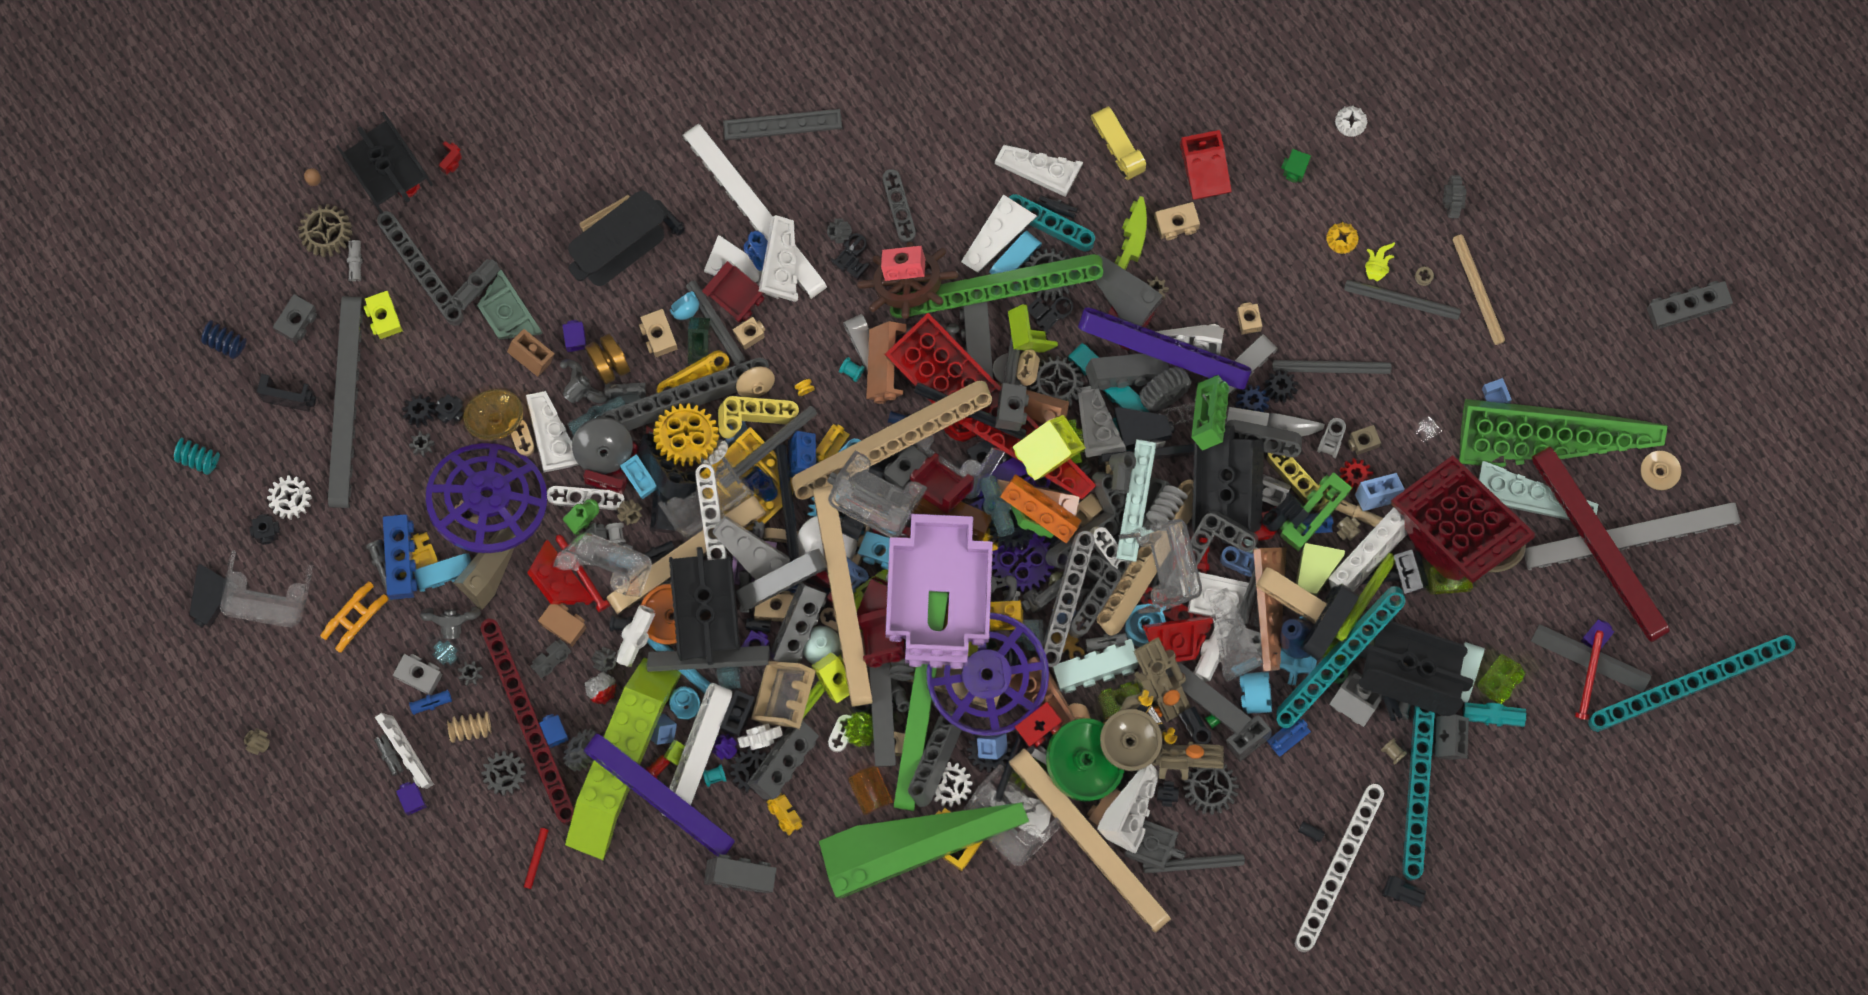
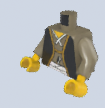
(1144, 703)

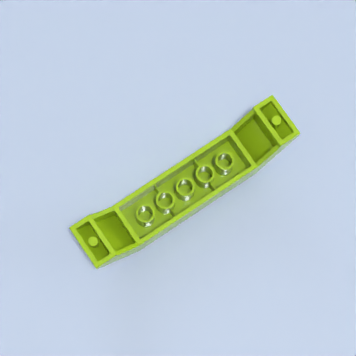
(631, 733)

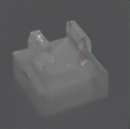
(1429, 427)

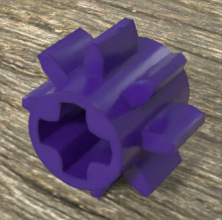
(725, 747)

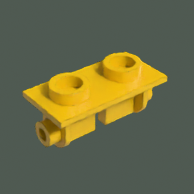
(831, 442)
(787, 821)

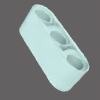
(1471, 665)

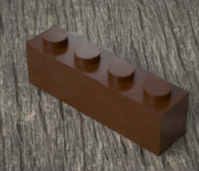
(981, 519)

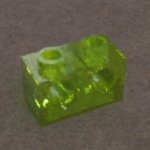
(1448, 586)
(1497, 676)

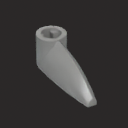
(859, 334)
(1301, 426)

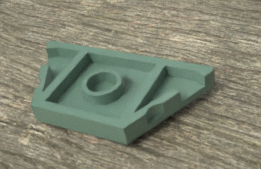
(505, 310)

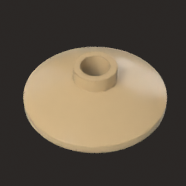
(755, 382)
(1664, 461)

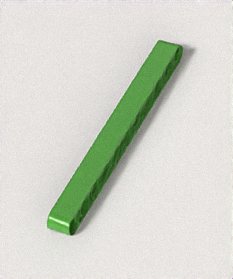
(1007, 288)
(919, 710)

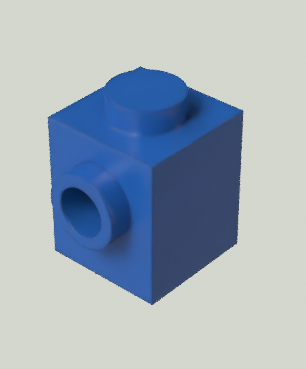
(553, 730)

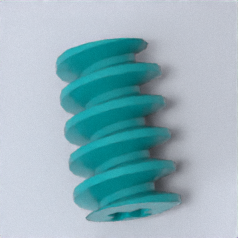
(194, 458)

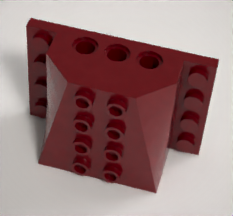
(1459, 522)

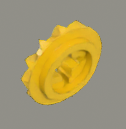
(1340, 246)

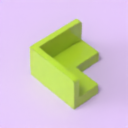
(1025, 338)

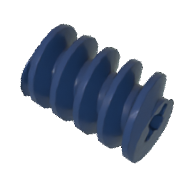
(222, 341)

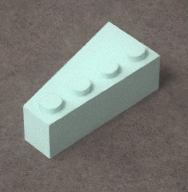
(1096, 667)

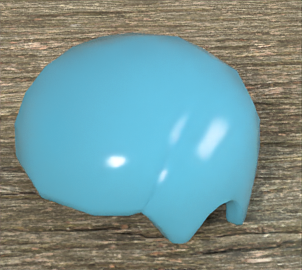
(685, 306)
(682, 697)

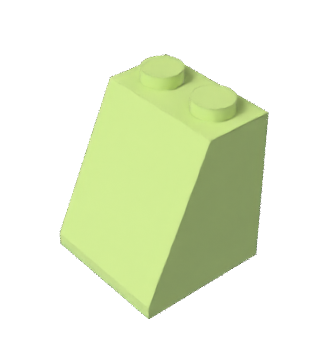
(1316, 566)

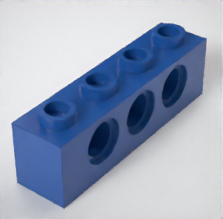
(391, 527)

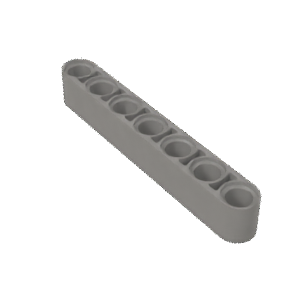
(1074, 590)

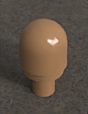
(312, 177)

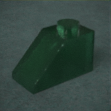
(698, 339)

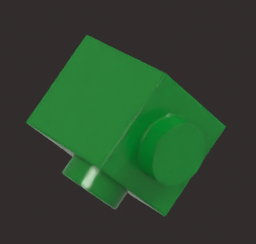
(1295, 166)

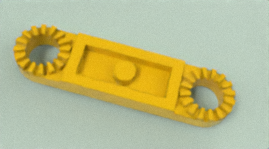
(695, 371)

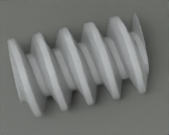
(1166, 504)

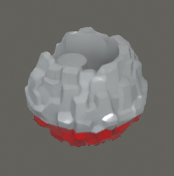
(601, 688)

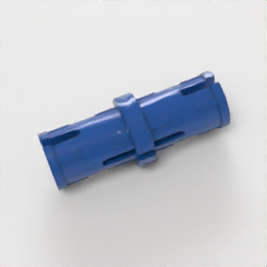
(430, 702)

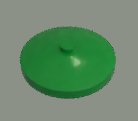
(1078, 763)

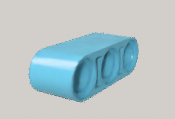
(1017, 254)
(441, 572)

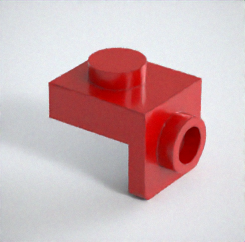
(450, 162)

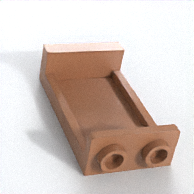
(880, 369)

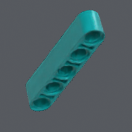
(1061, 224)
(1124, 397)

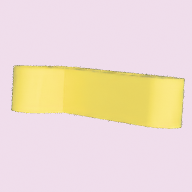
(1127, 158)
(779, 408)
(1293, 479)

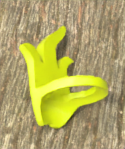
(1377, 266)

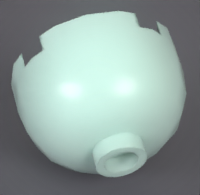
(822, 642)

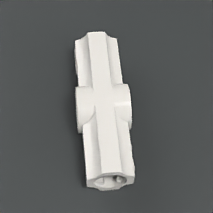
(635, 635)
(1209, 659)

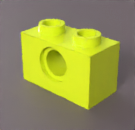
(382, 303)
(825, 671)

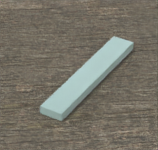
(1136, 499)

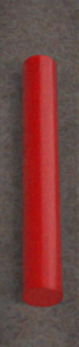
(536, 858)

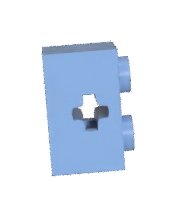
(1378, 491)

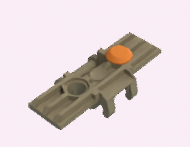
(1166, 690)
(1186, 756)

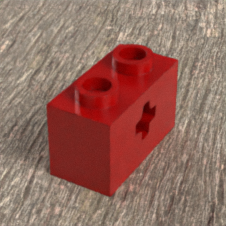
(1046, 714)

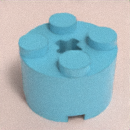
(1134, 623)
(1257, 692)

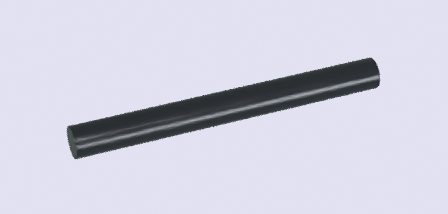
(1008, 769)

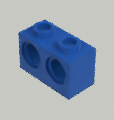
(801, 452)

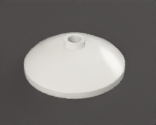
(810, 539)

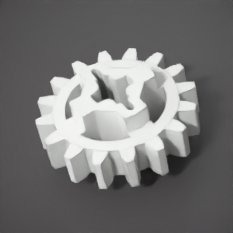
(281, 500)
(760, 736)
(959, 780)

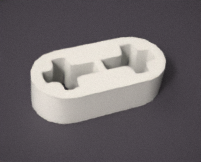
(835, 733)

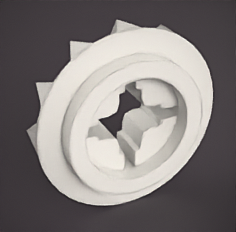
(1344, 126)
(718, 453)

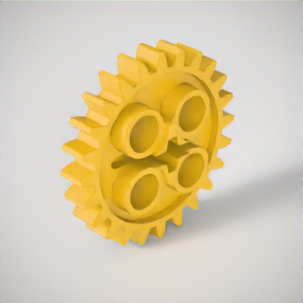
(682, 418)

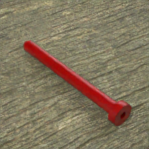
(601, 604)
(1582, 714)

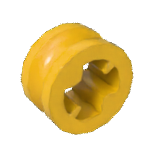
(804, 387)

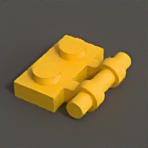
(423, 555)

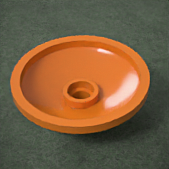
(662, 627)

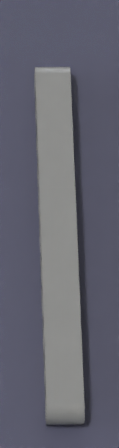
(1636, 534)

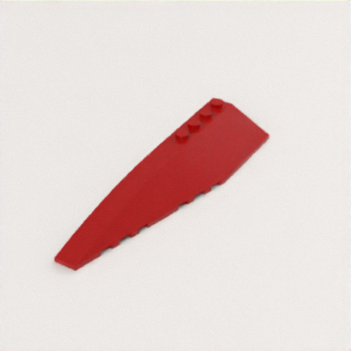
(936, 360)

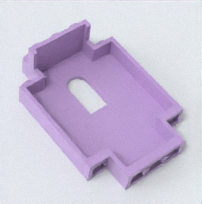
(939, 560)

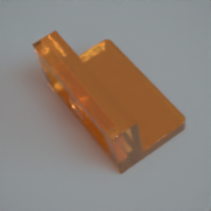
(870, 790)

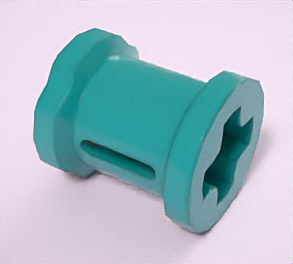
(851, 369)
(714, 775)

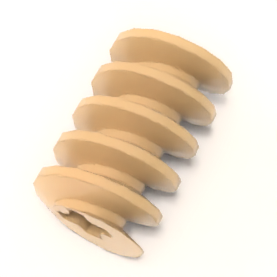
(469, 727)

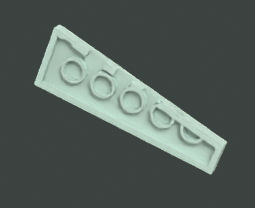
(1522, 493)

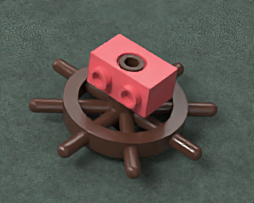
(905, 271)

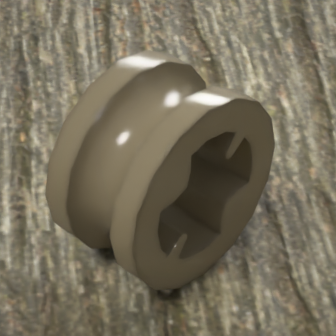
(1429, 273)

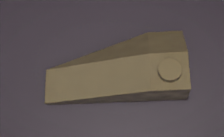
(484, 573)

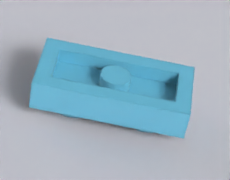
(639, 476)

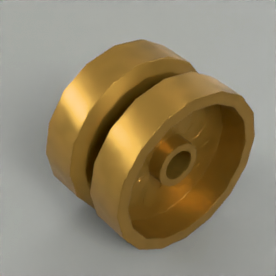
(610, 357)

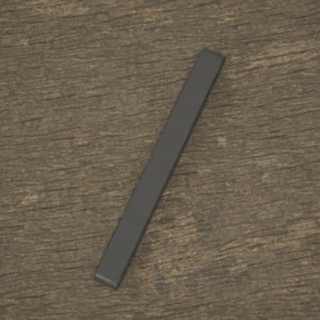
(344, 402)

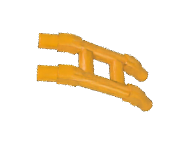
(353, 628)

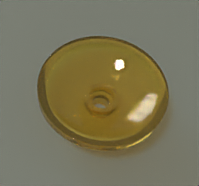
(493, 407)

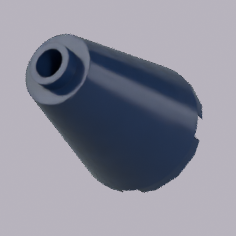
(1293, 635)

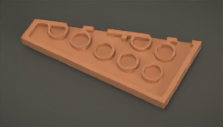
(1269, 608)

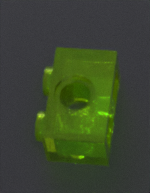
(1108, 696)

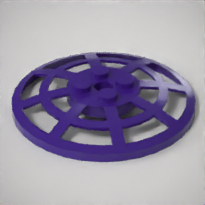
(486, 506)
(996, 684)

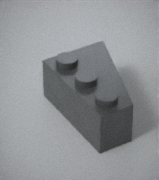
(740, 874)

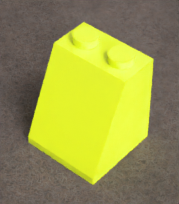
(1048, 447)

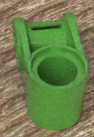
(581, 515)

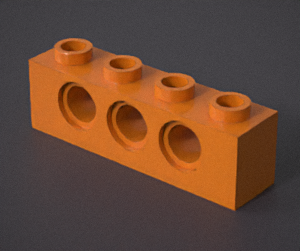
(1040, 508)

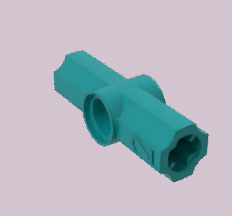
(1494, 714)

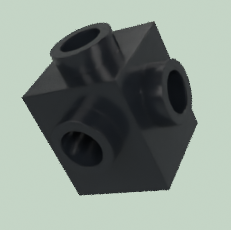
(453, 415)
(269, 534)

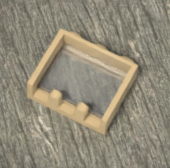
(783, 694)

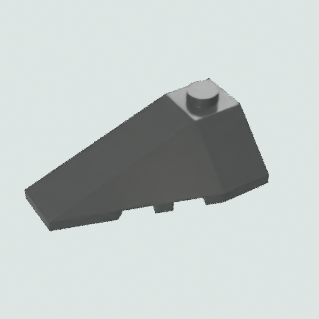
(1127, 294)

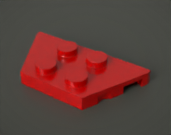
(556, 584)
(1180, 636)

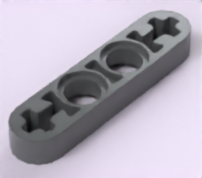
(899, 206)

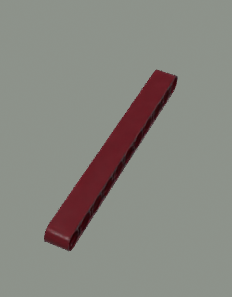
(1600, 544)
(524, 712)

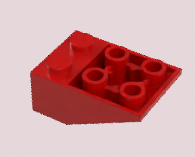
(1205, 164)

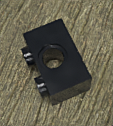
(737, 714)

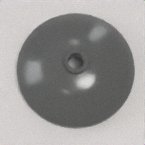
(599, 435)

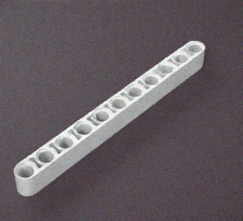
(748, 202)

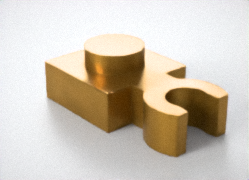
(1069, 644)

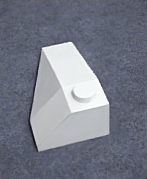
(1201, 336)
(1125, 816)

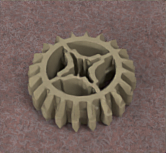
(329, 246)

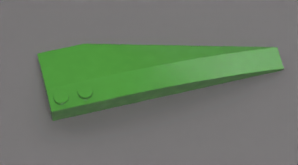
(1525, 430)
(890, 848)

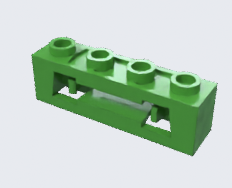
(1210, 412)
(1335, 486)

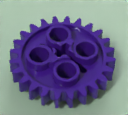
(1035, 571)

